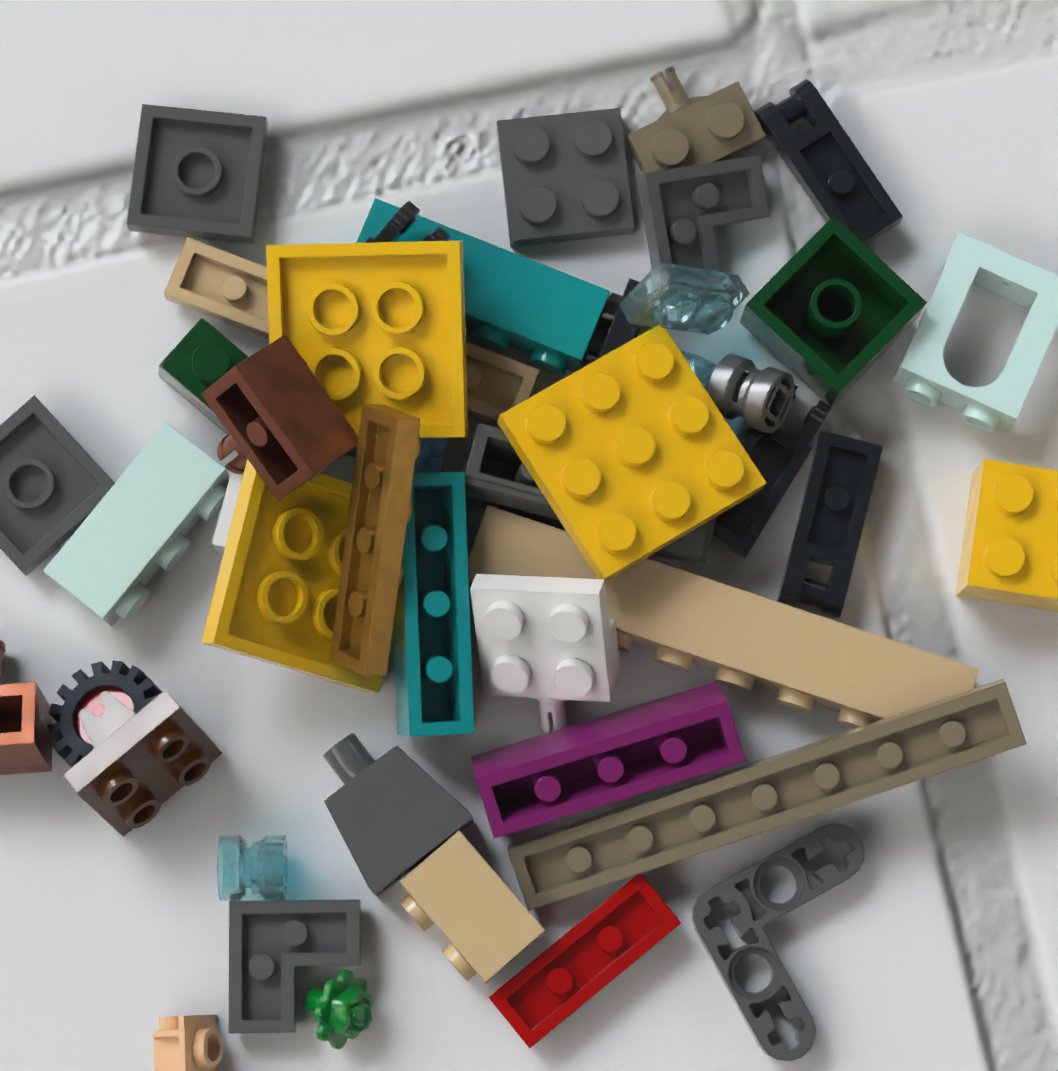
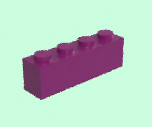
(607, 759)

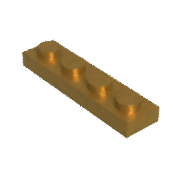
(375, 539)

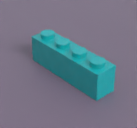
(515, 298)
(434, 613)

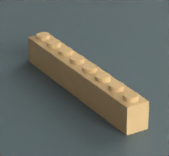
(733, 630)

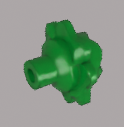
(340, 1008)

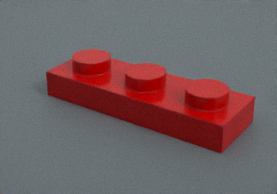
(584, 960)

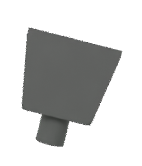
(389, 811)

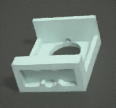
(1008, 276)

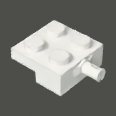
(545, 641)

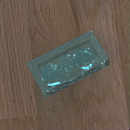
(684, 299)

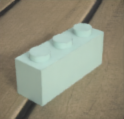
(140, 526)

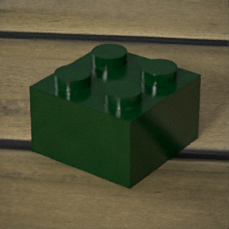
(832, 311)

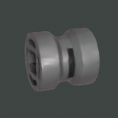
(751, 393)

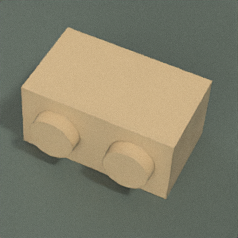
(470, 908)

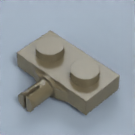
(695, 127)

